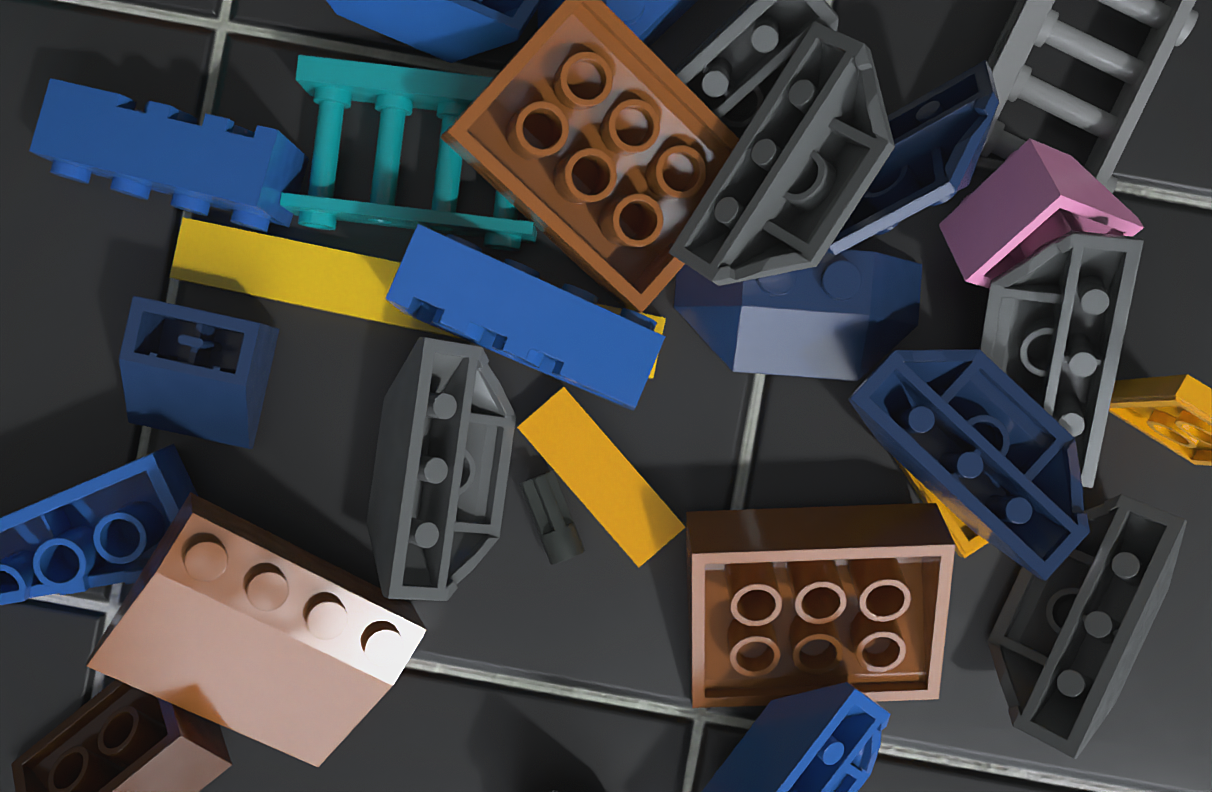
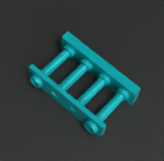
(395, 94)

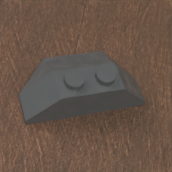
(747, 55)
(794, 167)
(1062, 328)
(439, 470)
(1075, 637)

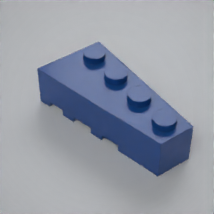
(168, 153)
(525, 318)
(92, 530)

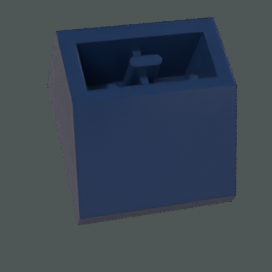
(195, 371)

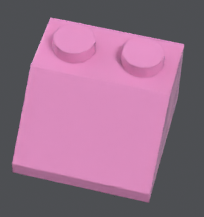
(1025, 208)

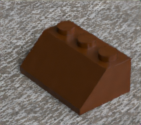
(125, 745)

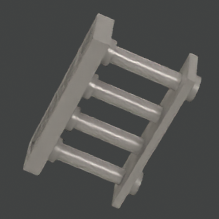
(1035, 24)

